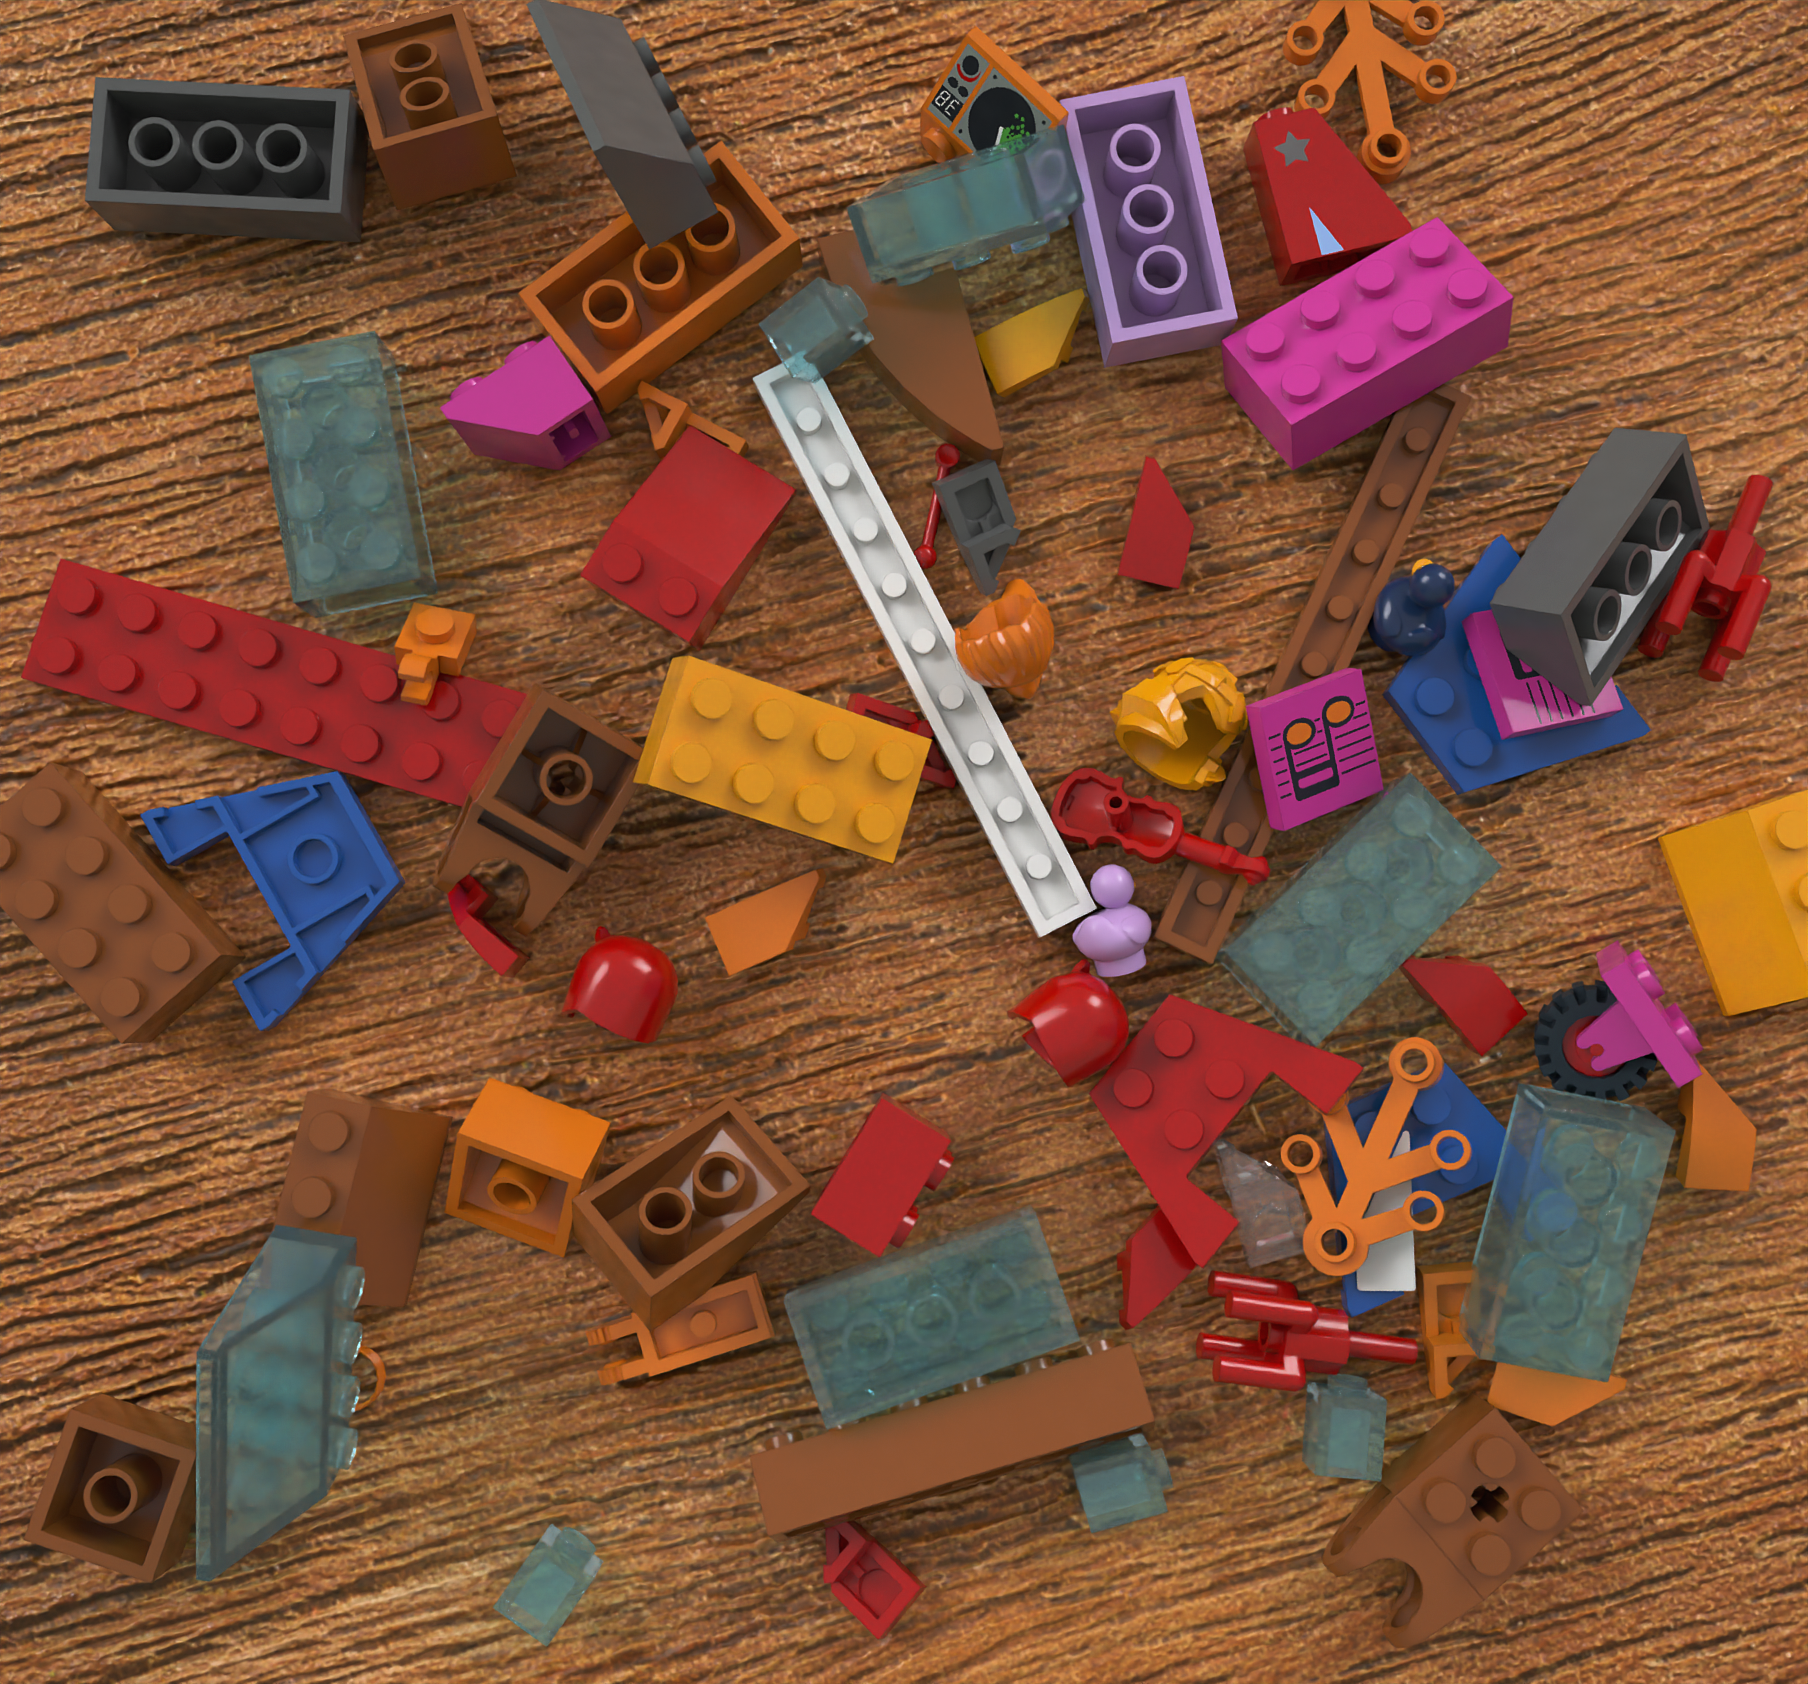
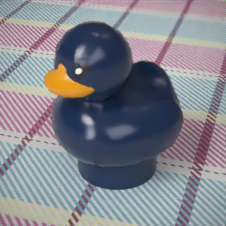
(1411, 610)

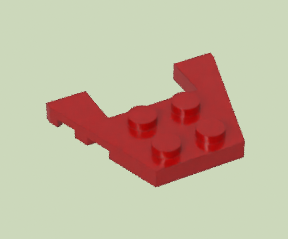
(1185, 1087)

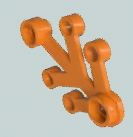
(1367, 52)
(1370, 1168)

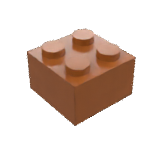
(119, 1489)

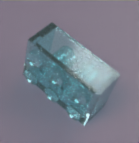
(968, 207)

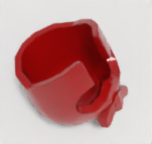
(623, 986)
(1075, 1023)

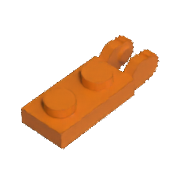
(719, 1321)

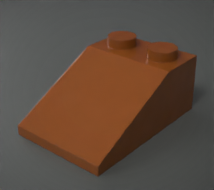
(428, 107)
(686, 1210)

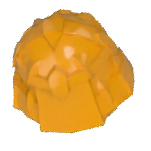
(1182, 722)

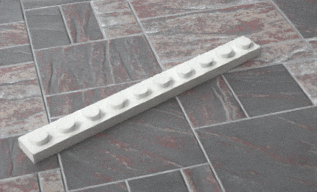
(925, 650)

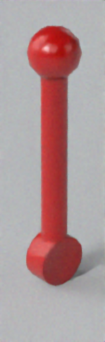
(946, 459)

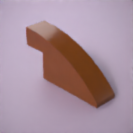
(922, 348)

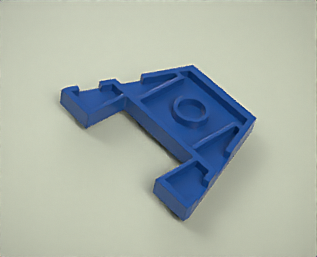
(1449, 712)
(312, 863)
(1441, 1108)

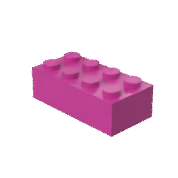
(1366, 342)

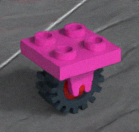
(1609, 1033)

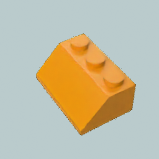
(1748, 900)

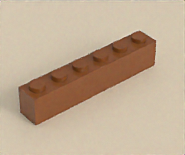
(952, 1440)

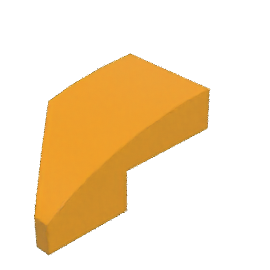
(1031, 342)

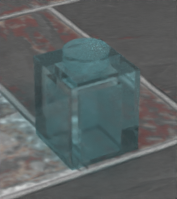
(817, 329)
(1344, 1428)
(1121, 1482)
(550, 1582)

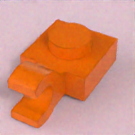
(431, 644)

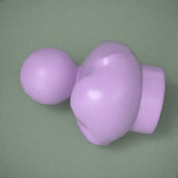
(1119, 931)

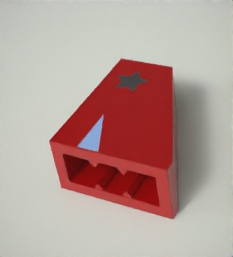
(1315, 197)

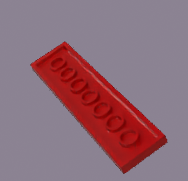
(263, 684)

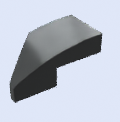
(979, 519)

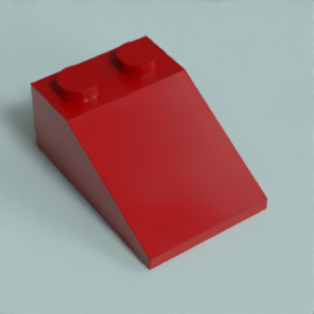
(689, 536)

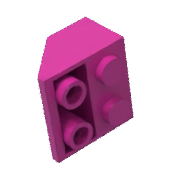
(528, 410)

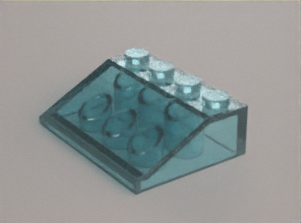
(276, 1394)

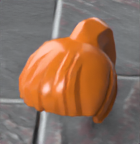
(1008, 642)

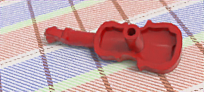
(1097, 811)

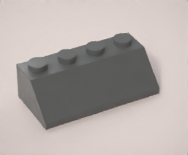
(629, 119)
(1603, 561)

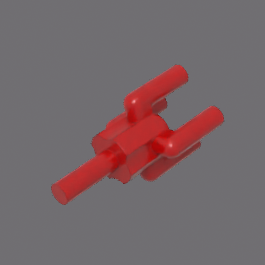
(1720, 584)
(1291, 1336)

